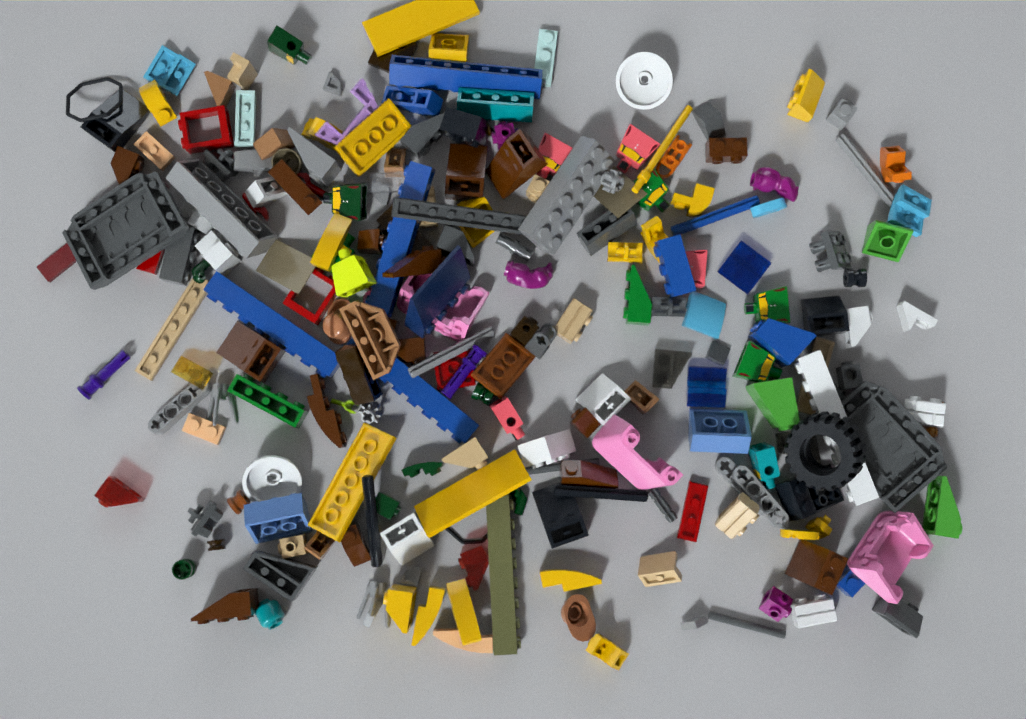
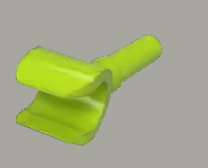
(347, 405)

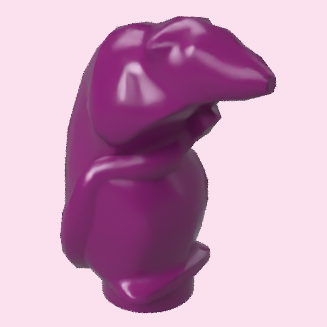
(768, 179)
(522, 276)

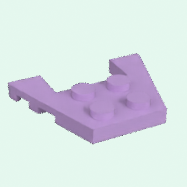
(362, 93)

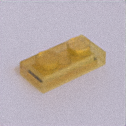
(191, 372)

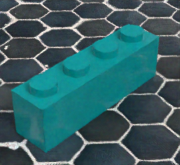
(496, 104)

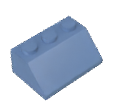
(719, 431)
(277, 518)

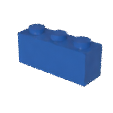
(674, 266)

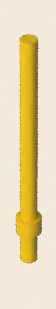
(645, 174)

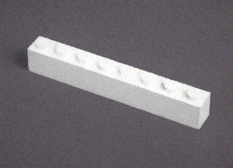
(825, 398)

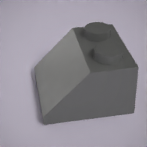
(452, 237)
(900, 615)

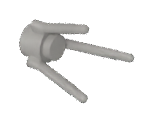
(218, 394)
(375, 590)

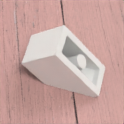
(264, 192)
(859, 322)

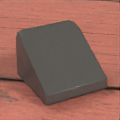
(718, 353)

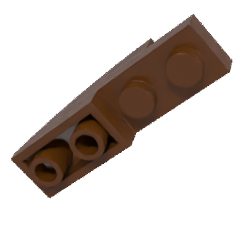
(327, 419)

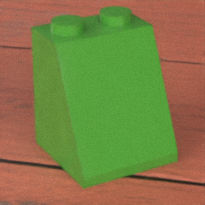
(776, 402)

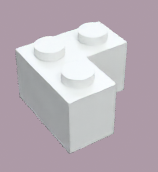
(217, 253)
(547, 449)

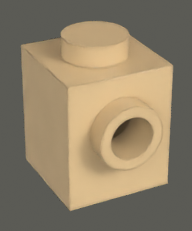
(536, 188)
(292, 546)

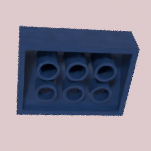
(438, 294)

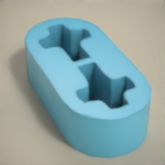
(768, 207)

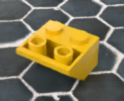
(806, 96)

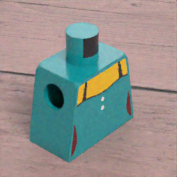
(764, 463)

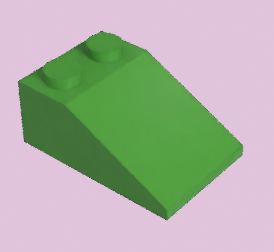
(940, 510)

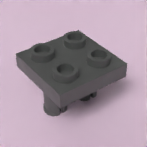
(834, 244)

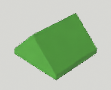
(886, 240)

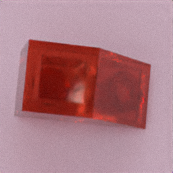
(475, 563)

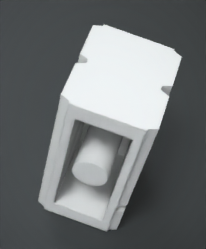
(927, 413)
(813, 611)

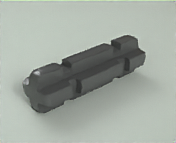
(662, 504)

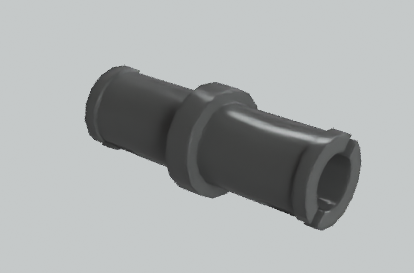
(514, 247)

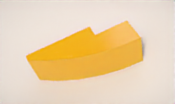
(331, 242)
(568, 578)
(463, 612)
(427, 613)

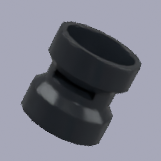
(854, 277)

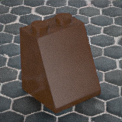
(816, 566)

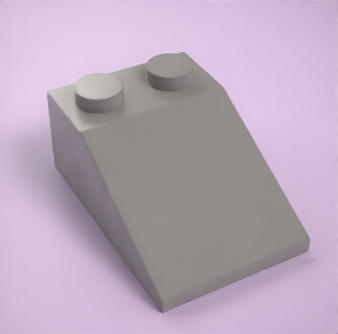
(321, 166)

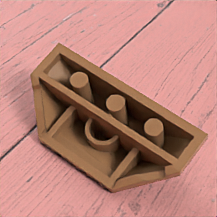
(373, 336)

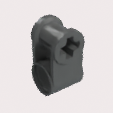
(541, 340)

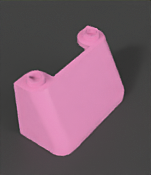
(459, 318)
(617, 443)
(887, 551)

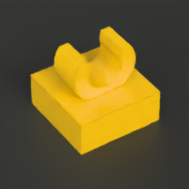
(820, 525)

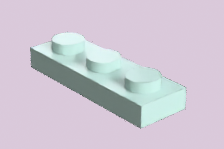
(545, 54)
(245, 118)

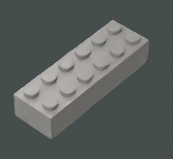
(567, 195)
(221, 207)

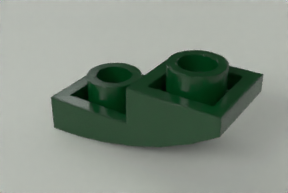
(428, 467)

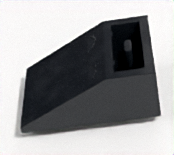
(120, 125)
(803, 501)
(559, 517)

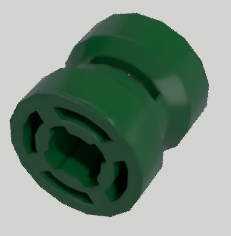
(479, 392)
(181, 571)

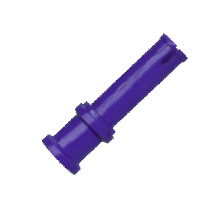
(468, 364)
(97, 380)

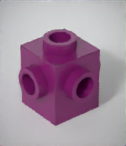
(501, 129)
(776, 604)

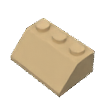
(468, 455)

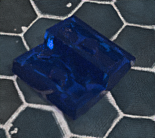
(744, 267)
(706, 386)

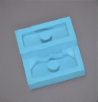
(169, 70)
(909, 209)
(704, 314)

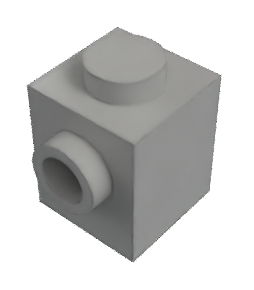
(842, 113)

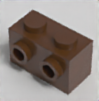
(726, 150)

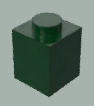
(387, 506)

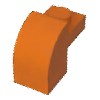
(893, 164)

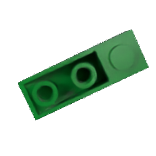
(638, 303)

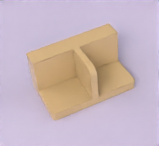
(242, 72)
(659, 569)

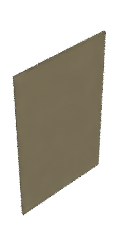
(621, 200)
(286, 266)

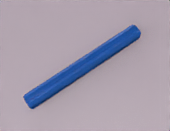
(715, 215)

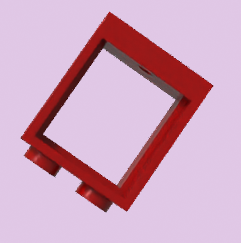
(225, 127)
(318, 316)

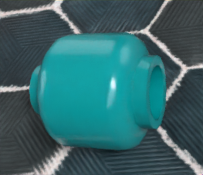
(269, 614)

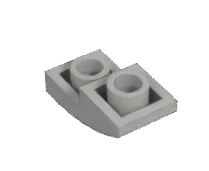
(250, 160)

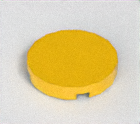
(800, 534)

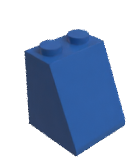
(780, 340)

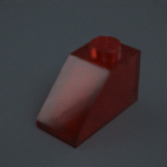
(116, 493)

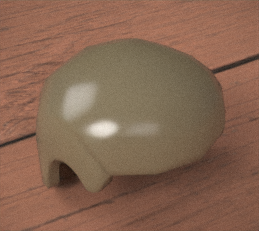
(290, 157)

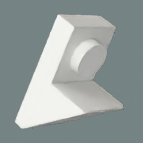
(194, 219)
(909, 314)

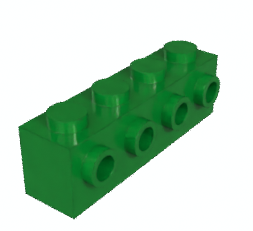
(264, 399)

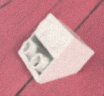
(603, 399)
(407, 539)

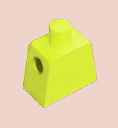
(351, 274)

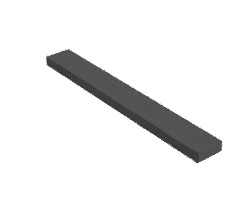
(457, 215)

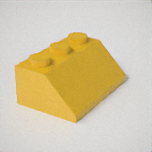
(400, 605)

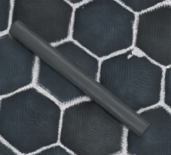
(554, 467)
(747, 625)

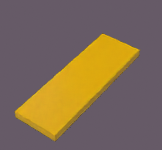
(416, 22)
(346, 490)
(472, 493)

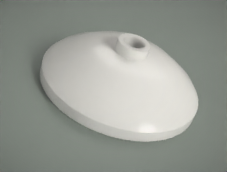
(640, 93)
(262, 486)

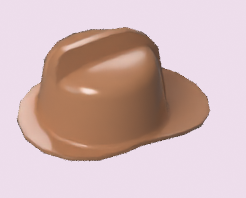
(334, 324)
(579, 617)

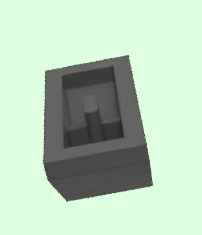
(709, 121)

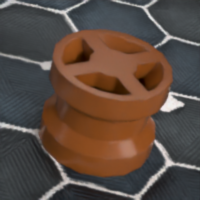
(237, 502)

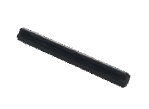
(600, 493)
(372, 520)

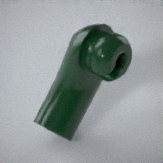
(199, 271)
(520, 500)

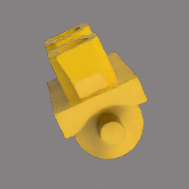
(625, 252)

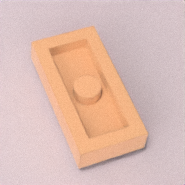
(154, 151)
(203, 429)

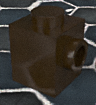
(525, 330)

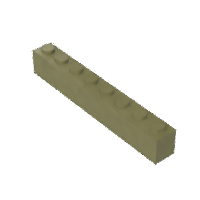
(501, 577)

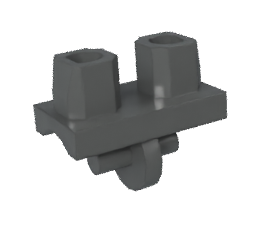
(223, 161)
(668, 306)
(200, 526)

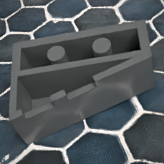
(283, 575)

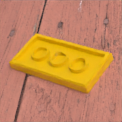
(373, 137)

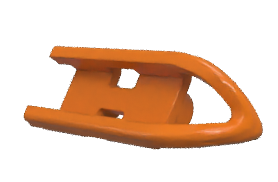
(669, 160)

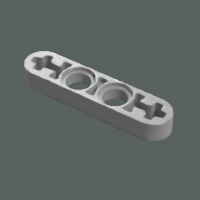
(182, 409)
(724, 472)
(760, 496)

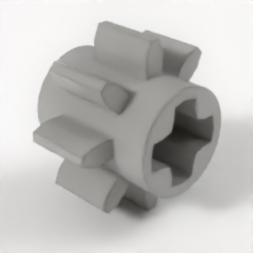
(612, 181)
(371, 412)

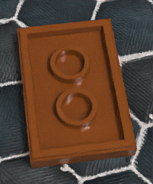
(503, 366)

